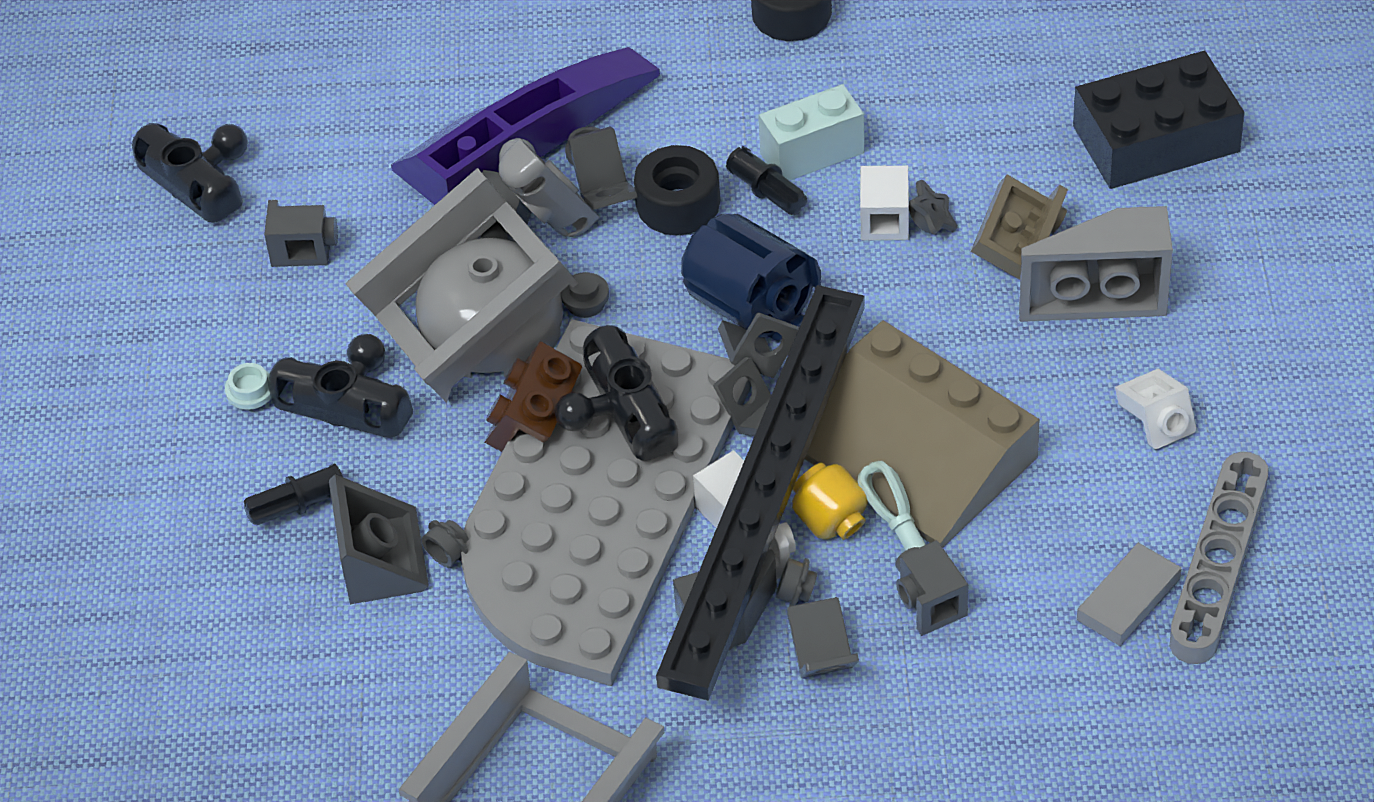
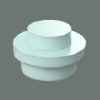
(248, 386)

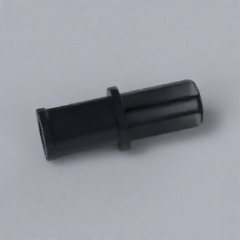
(766, 180)
(290, 496)

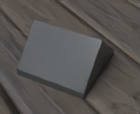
(376, 542)

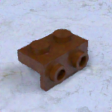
(532, 396)

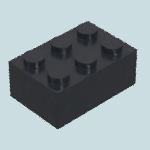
(1158, 119)

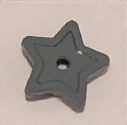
(930, 210)

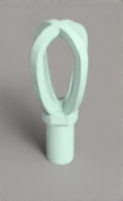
(902, 524)

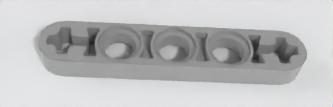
(1218, 576)

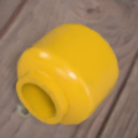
(829, 501)

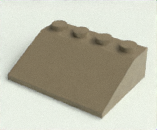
(931, 424)

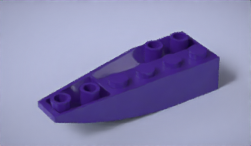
(537, 112)

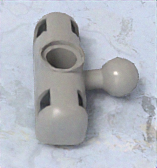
(544, 188)

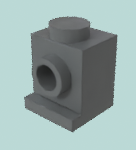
(299, 234)
(931, 586)

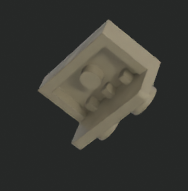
(1015, 220)

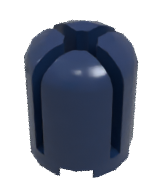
(747, 272)

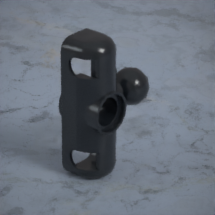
(189, 173)
(613, 374)
(341, 390)

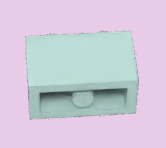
(812, 132)

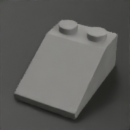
(1100, 268)

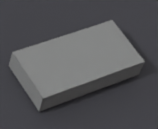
(1128, 594)

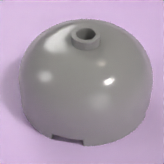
(469, 279)

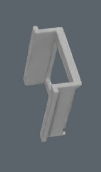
(401, 265)
(491, 714)

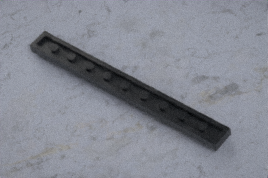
(760, 495)

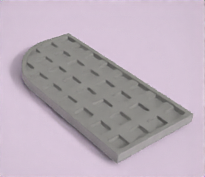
(582, 528)

